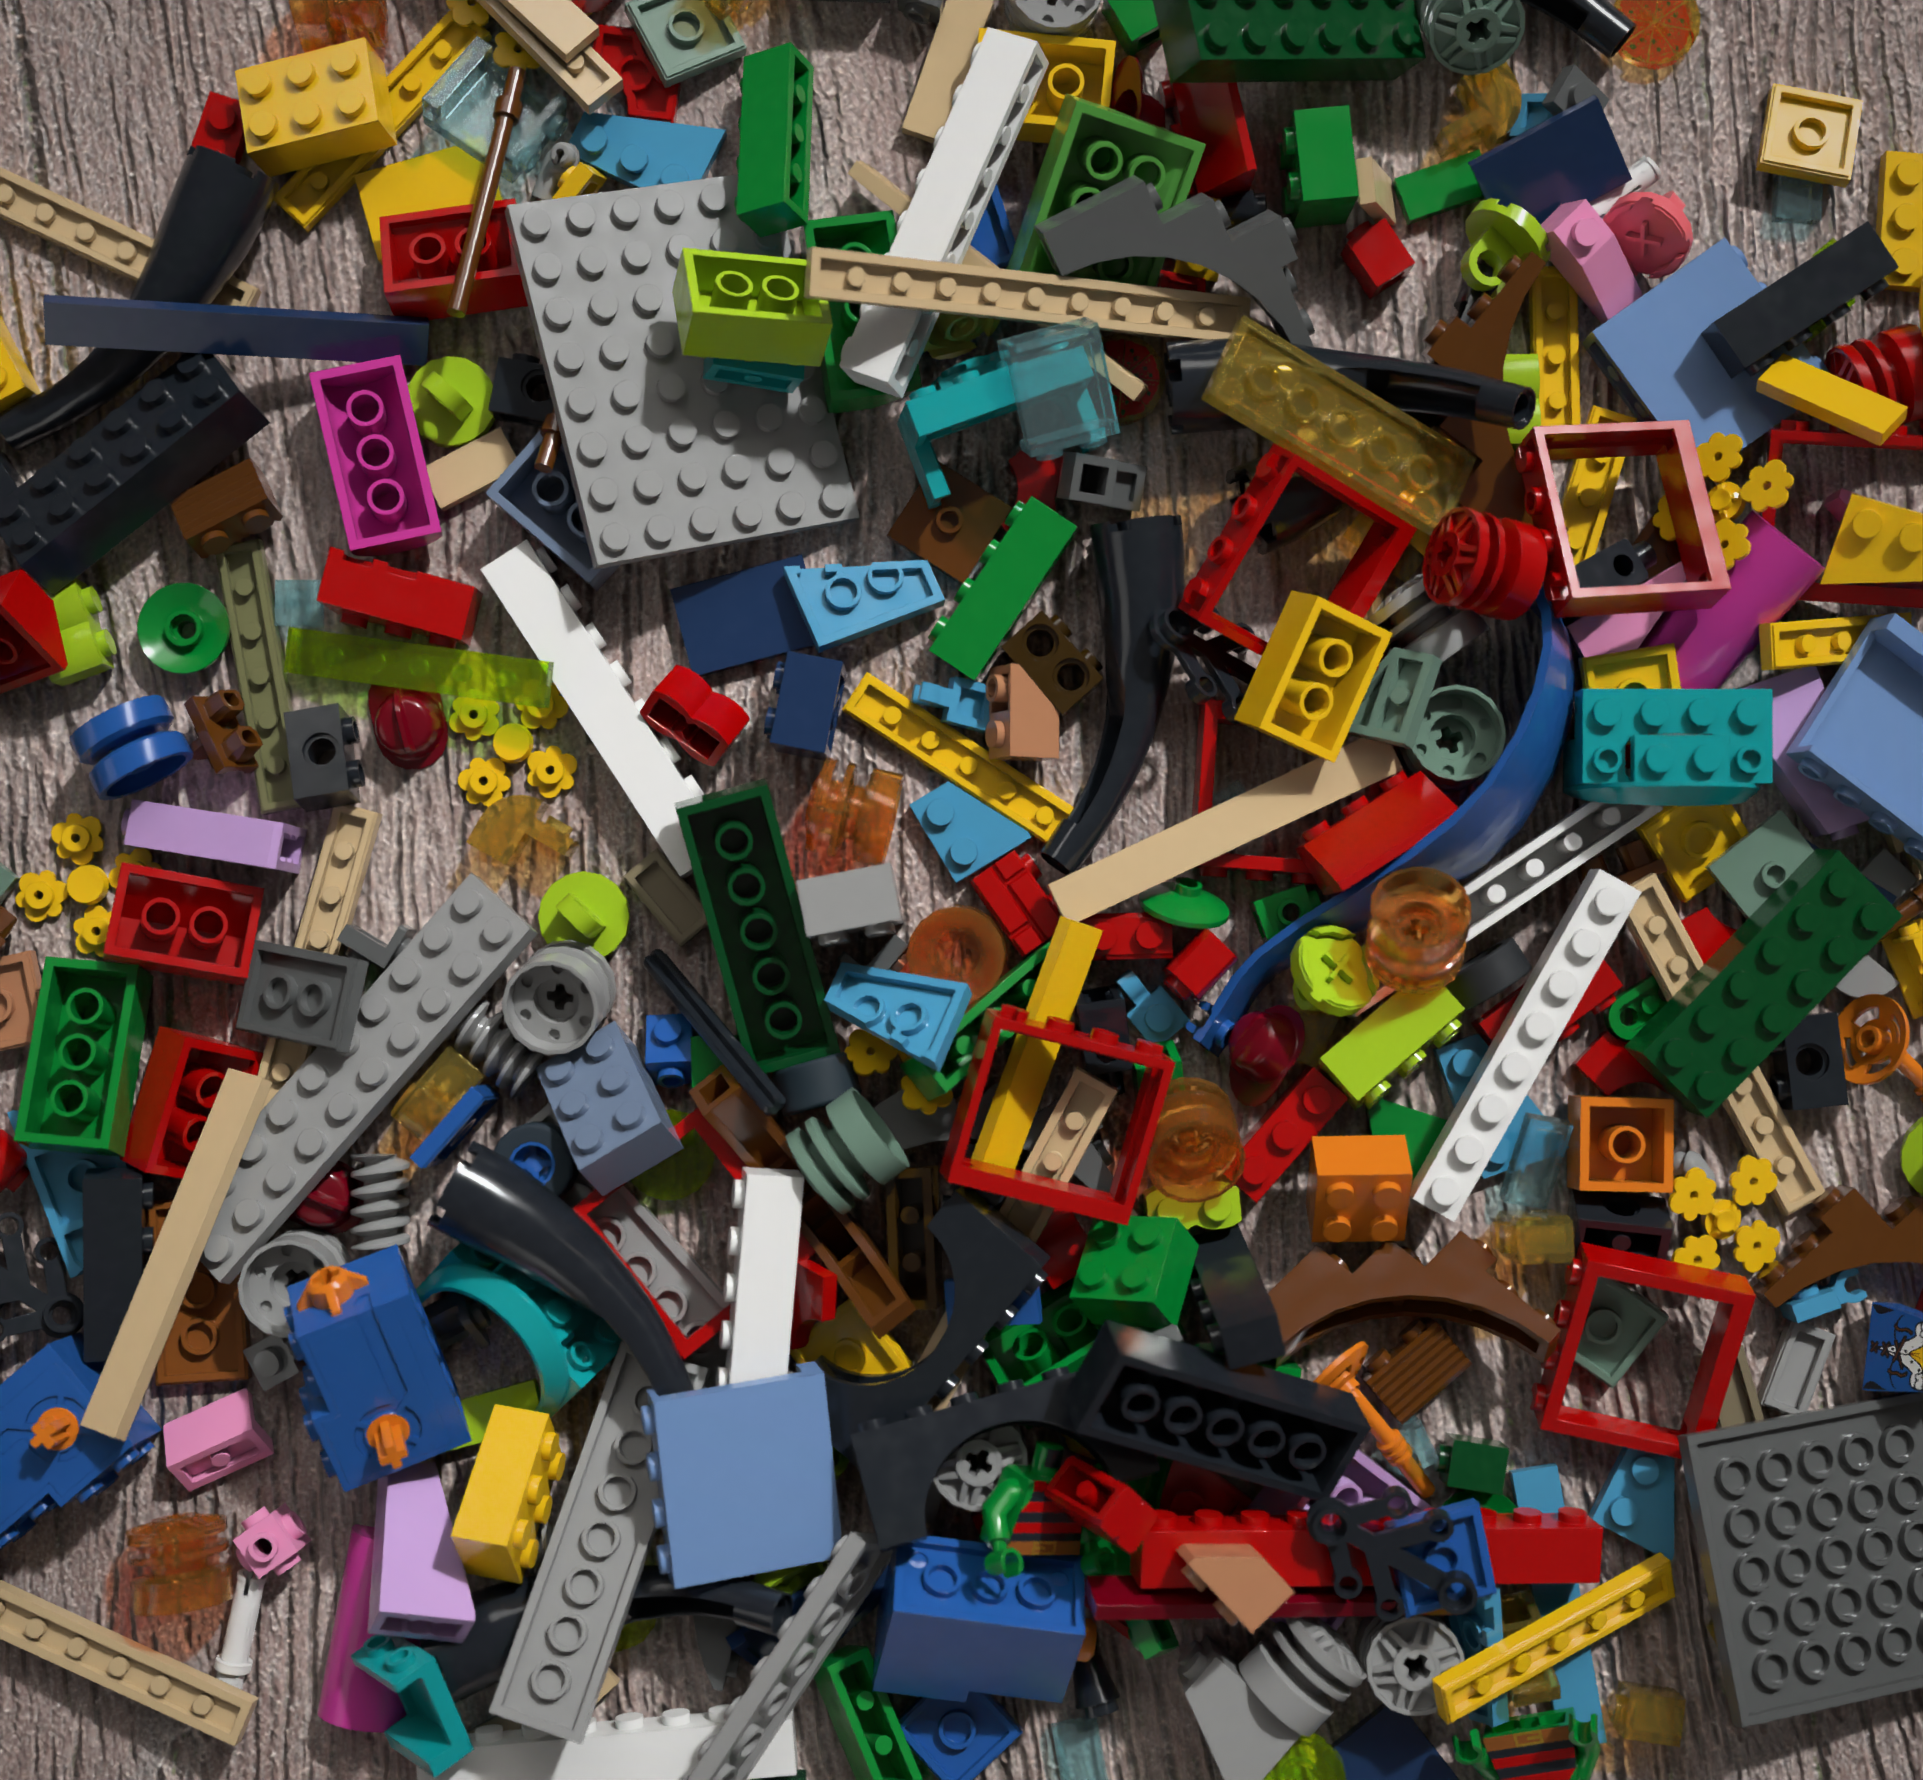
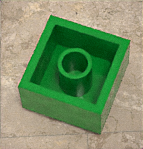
(1318, 167)
(1135, 1271)

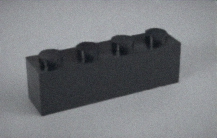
(1800, 300)
(112, 1251)
(1234, 1300)

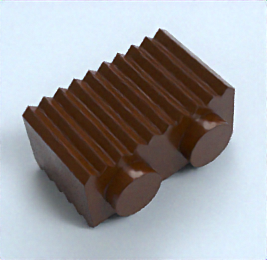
(226, 509)
(1414, 1368)

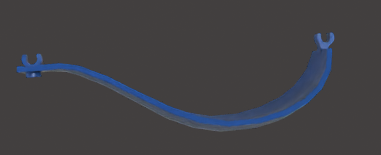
(1455, 847)

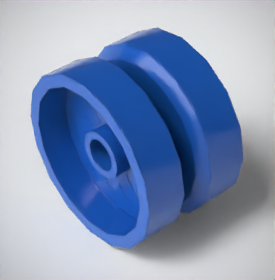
(130, 747)

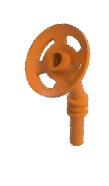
(1877, 1042)
(1389, 1441)

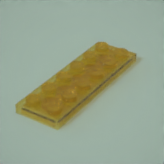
(1338, 426)

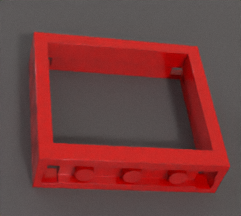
(1686, 500)
(1358, 583)
(1854, 593)
(1256, 867)
(734, 1165)
(1109, 1206)
(1714, 1372)

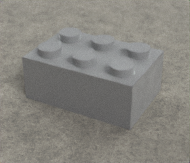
(850, 904)

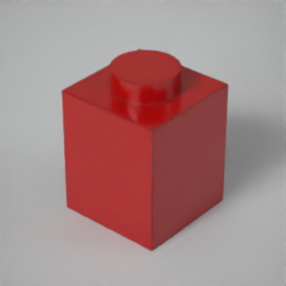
(1376, 257)

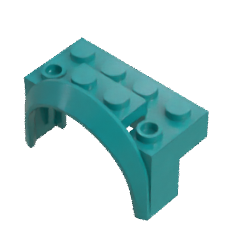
(955, 401)
(1683, 744)
(561, 1337)

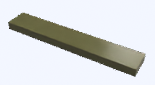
(259, 667)

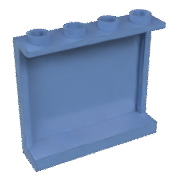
(1667, 368)
(1869, 731)
(743, 1477)

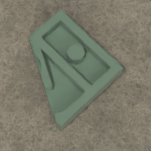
(1397, 698)

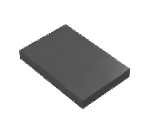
(302, 996)

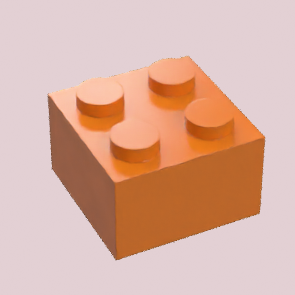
(1621, 1144)
(1358, 1188)

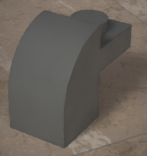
(1101, 481)

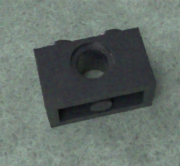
(513, 391)
(308, 737)
(1825, 1080)
(1621, 1222)

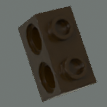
(1046, 668)

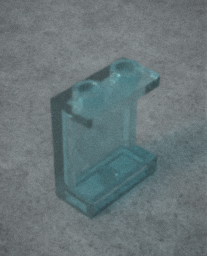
(463, 106)
(1060, 388)

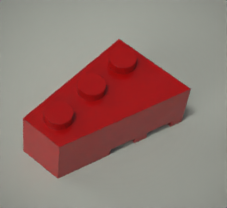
(399, 600)

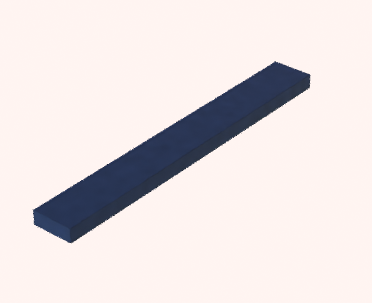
(233, 330)

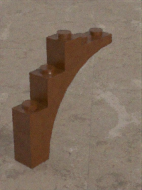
(1482, 348)
(834, 1236)
(1845, 1238)
(1393, 1282)

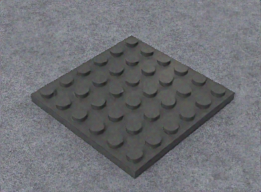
(1813, 1554)

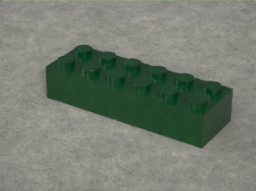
(1288, 40)
(757, 926)
(1763, 981)

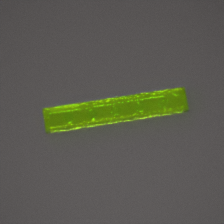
(419, 667)

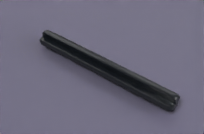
(714, 1033)

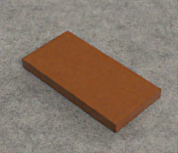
(208, 1327)

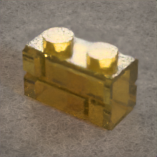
(1533, 1236)

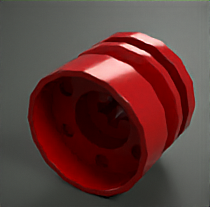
(1885, 366)
(1484, 563)

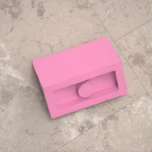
(215, 1441)

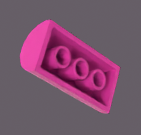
(376, 457)
(1764, 588)
(347, 1693)

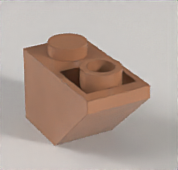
(1021, 718)
(1239, 1577)

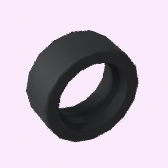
(1489, 973)

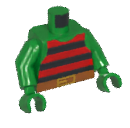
(1026, 1522)
(1533, 1748)

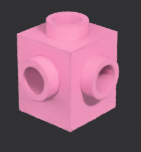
(285, 1533)

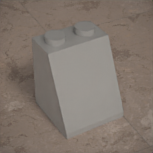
(1235, 1723)

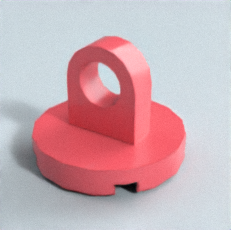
(1651, 232)

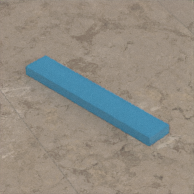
(1541, 1489)

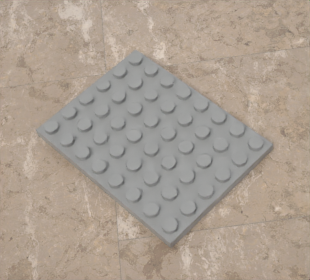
(648, 442)

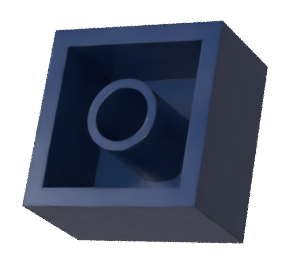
(807, 705)

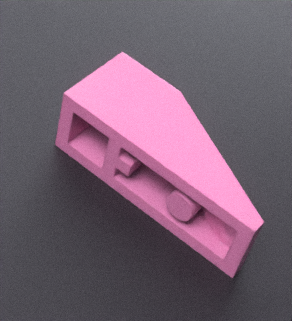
(1590, 259)
(1619, 632)

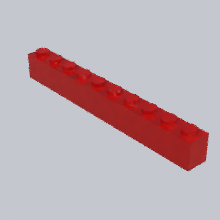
(1521, 1546)

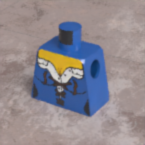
(1894, 1349)

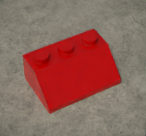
(1216, 118)
(424, 255)
(28, 633)
(1373, 831)
(183, 924)
(178, 1097)

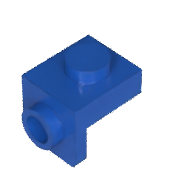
(668, 1049)

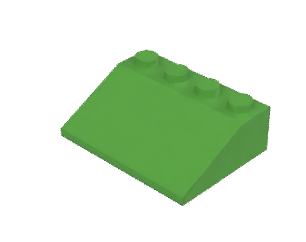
(1090, 153)

